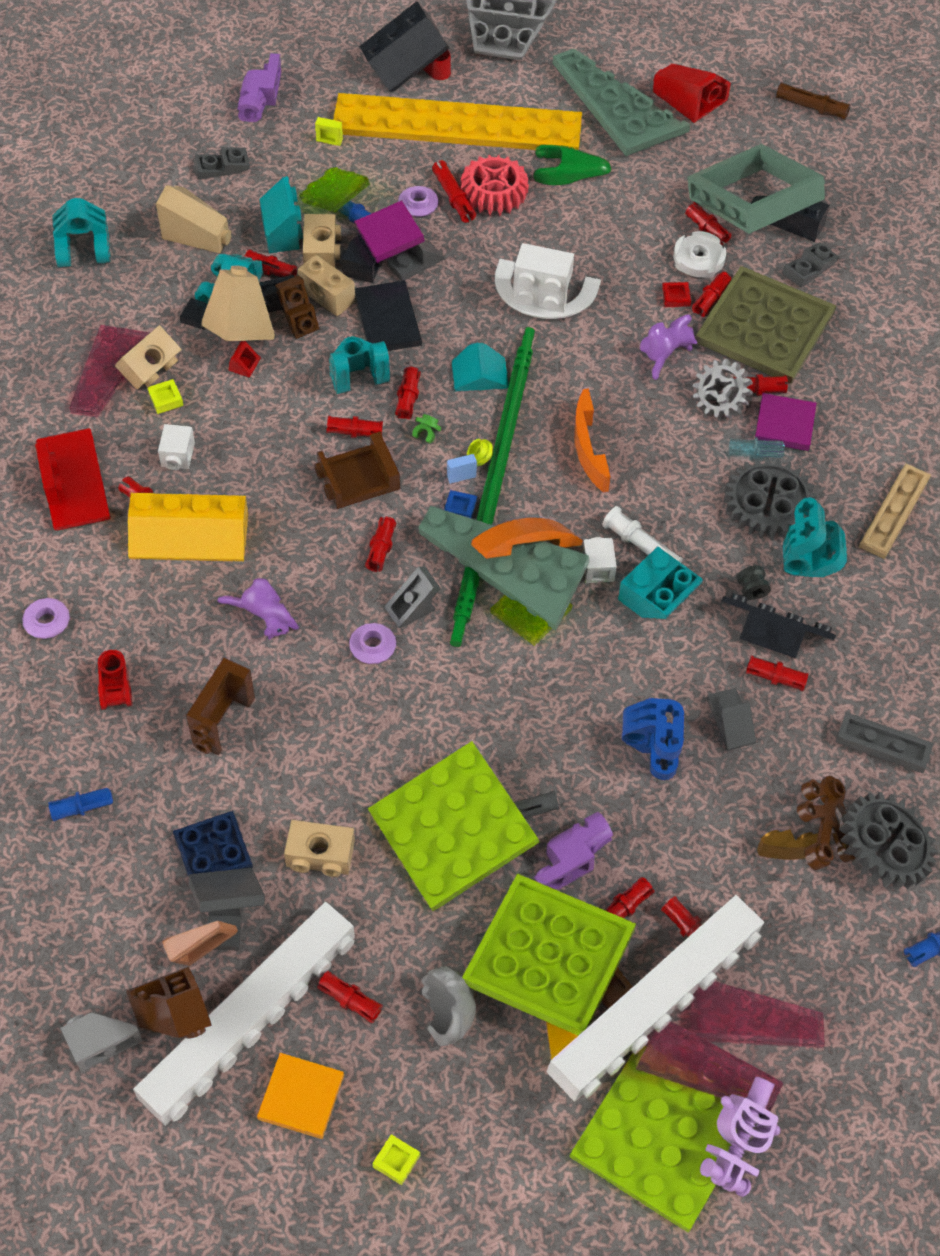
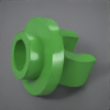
(427, 424)

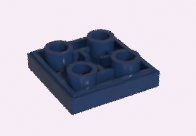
(213, 845)

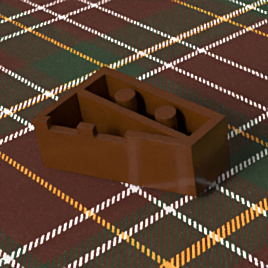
(170, 1005)

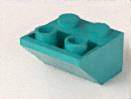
(281, 217)
(657, 585)

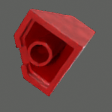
(691, 90)

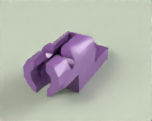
(259, 90)
(574, 852)

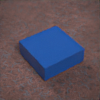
(461, 503)

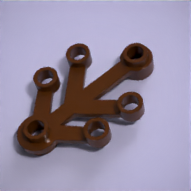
(832, 795)

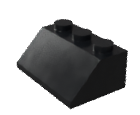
(404, 46)

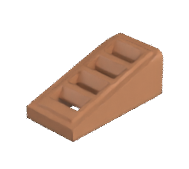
(194, 944)

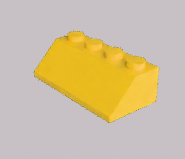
(187, 527)

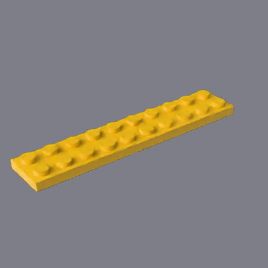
(456, 122)

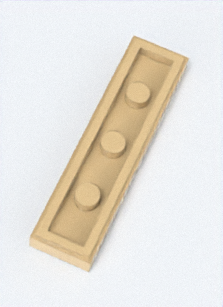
(894, 511)

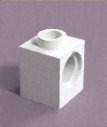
(176, 447)
(601, 560)

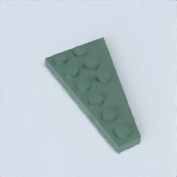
(618, 107)
(534, 574)

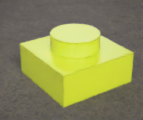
(329, 131)
(165, 396)
(396, 1159)

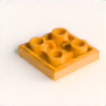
(300, 1095)

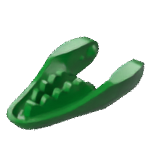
(573, 166)

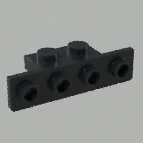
(773, 630)

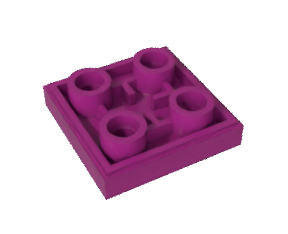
(389, 231)
(786, 421)

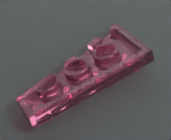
(100, 374)
(745, 1017)
(701, 1065)

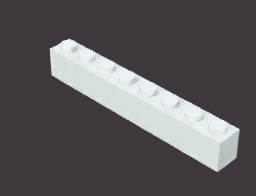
(654, 998)
(245, 1013)

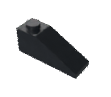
(804, 223)
(359, 261)

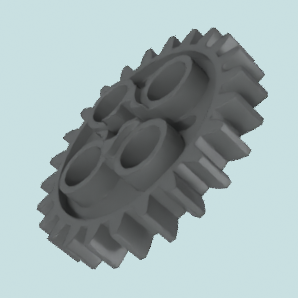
(751, 487)
(906, 856)

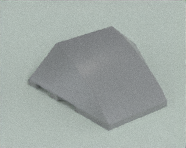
(506, 26)

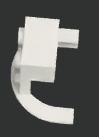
(542, 283)

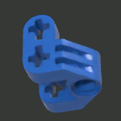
(647, 728)

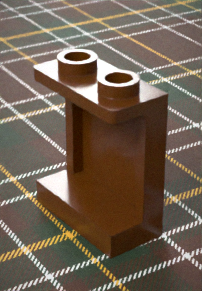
(358, 473)
(227, 684)

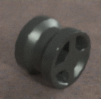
(753, 582)

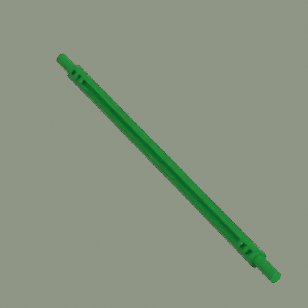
(494, 477)

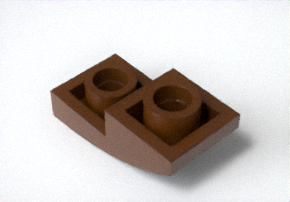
(296, 307)

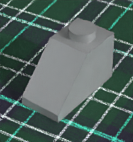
(98, 1038)

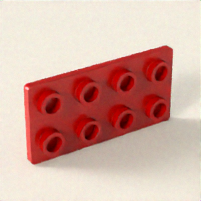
(72, 479)

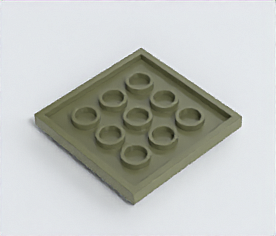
(765, 324)

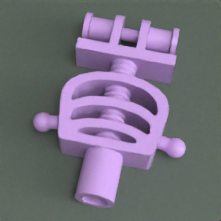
(736, 1127)

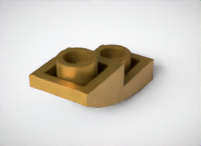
(784, 846)

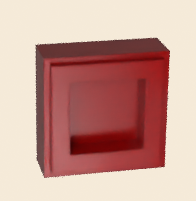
(676, 294)

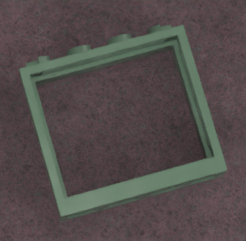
(707, 188)

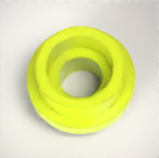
(482, 450)

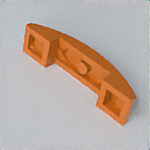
(593, 465)
(501, 538)

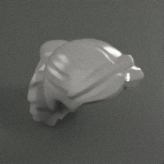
(451, 1003)

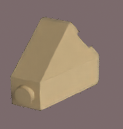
(191, 221)
(238, 307)

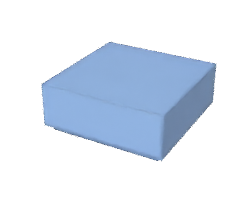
(461, 468)

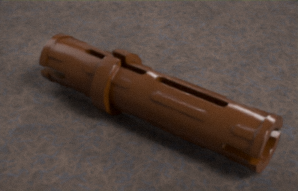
(823, 104)

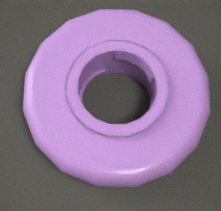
(419, 208)
(43, 607)
(375, 654)

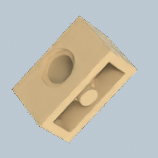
(321, 238)
(327, 285)
(159, 347)
(307, 836)

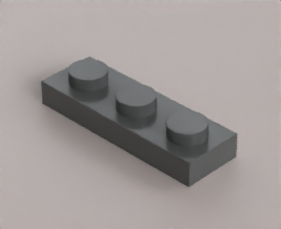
(884, 742)

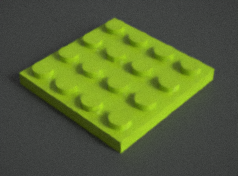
(453, 826)
(549, 954)
(653, 1141)

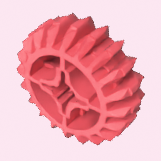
(494, 191)

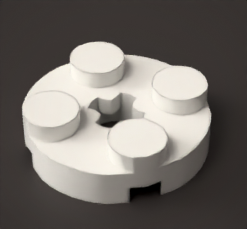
(699, 266)

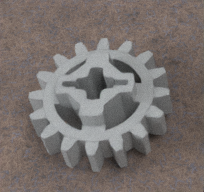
(712, 383)

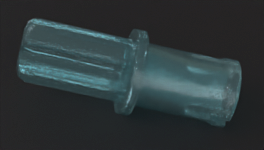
(756, 448)

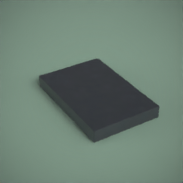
(388, 315)

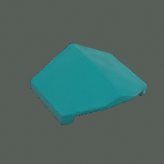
(479, 369)

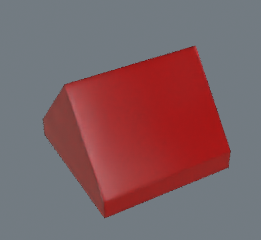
(244, 360)

